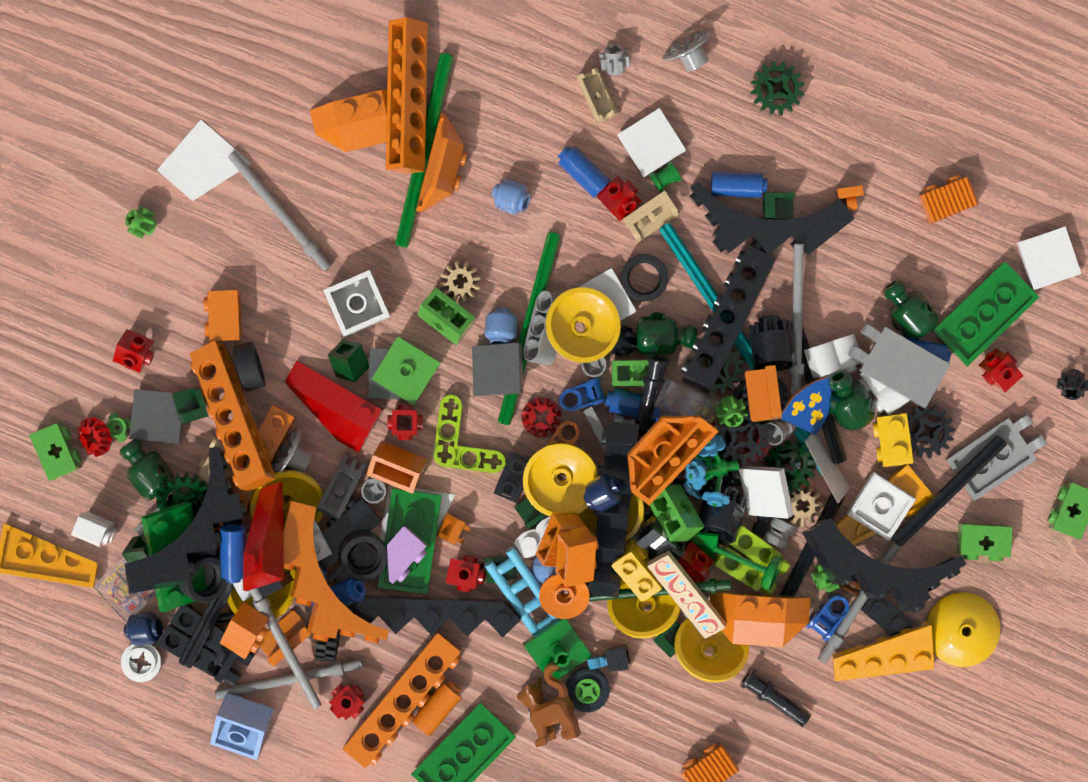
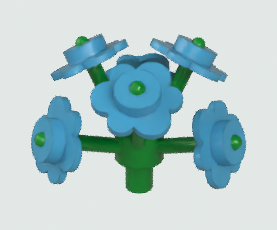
(705, 467)

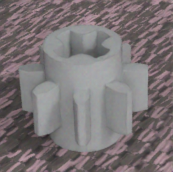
(614, 59)

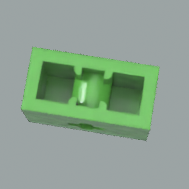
(446, 316)
(628, 372)
(46, 441)
(676, 514)
(1064, 521)
(998, 548)

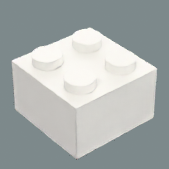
(357, 303)

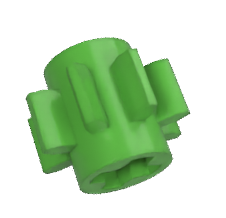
(140, 222)
(731, 411)
(821, 580)

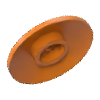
(563, 605)

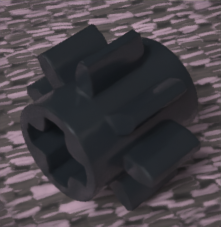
(626, 342)
(1072, 384)

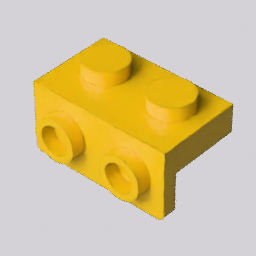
(894, 440)
(635, 573)

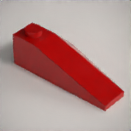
(337, 408)
(265, 543)

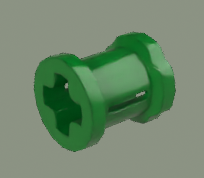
(665, 177)

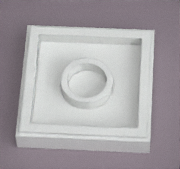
(881, 506)

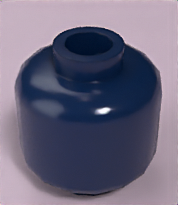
(602, 492)
(143, 628)

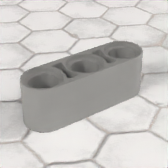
(537, 346)

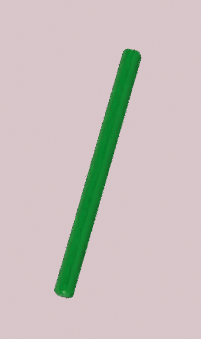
(416, 180)
(540, 285)

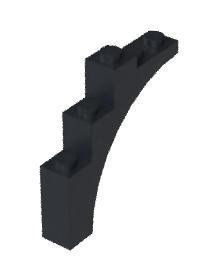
(769, 234)
(844, 561)
(171, 565)

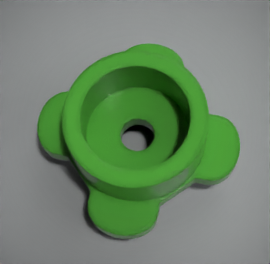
(124, 424)

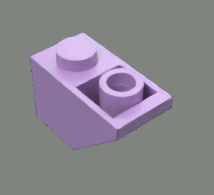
(402, 551)

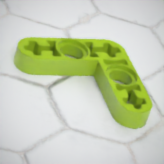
(458, 451)

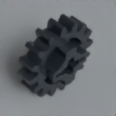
(932, 441)
(751, 445)

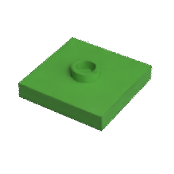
(406, 370)

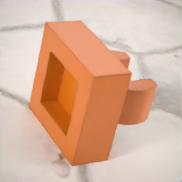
(849, 195)
(451, 529)

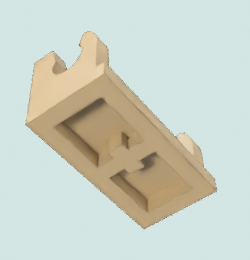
(597, 95)
(651, 216)

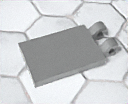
(900, 365)
(1006, 463)

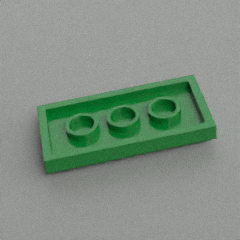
(985, 314)
(421, 515)
(161, 530)
(466, 749)

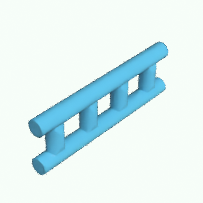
(511, 590)

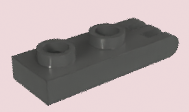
(341, 487)

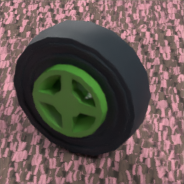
(588, 701)

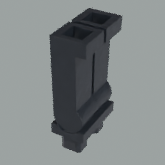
(214, 661)

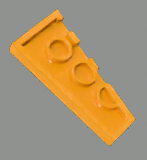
(905, 480)
(40, 560)
(892, 655)

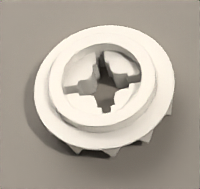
(131, 668)

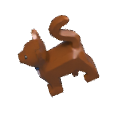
(547, 713)

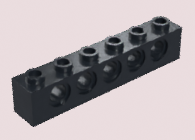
(704, 377)

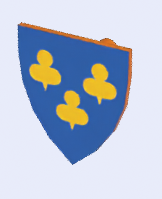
(809, 406)

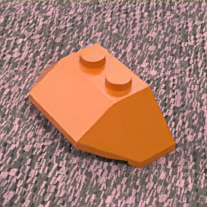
(353, 121)
(443, 166)
(665, 453)
(761, 617)

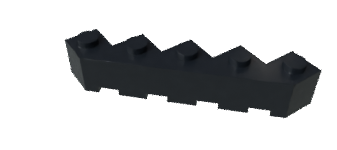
(613, 523)
(435, 611)

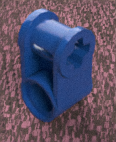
(584, 395)
(827, 617)

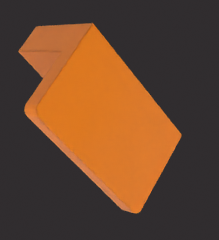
(763, 394)
(295, 631)

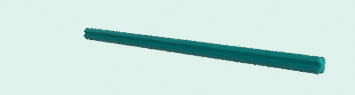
(710, 297)

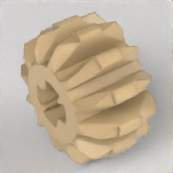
(467, 286)
(805, 496)

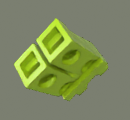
(758, 552)

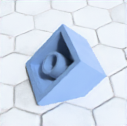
(241, 726)

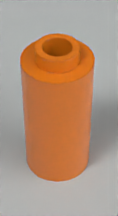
(437, 708)

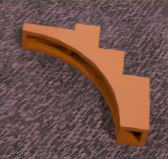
(310, 585)

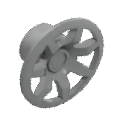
(692, 54)
(294, 456)

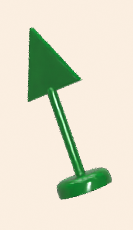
(709, 544)

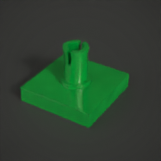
(559, 645)

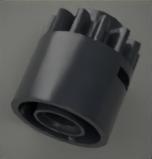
(772, 343)
(726, 518)

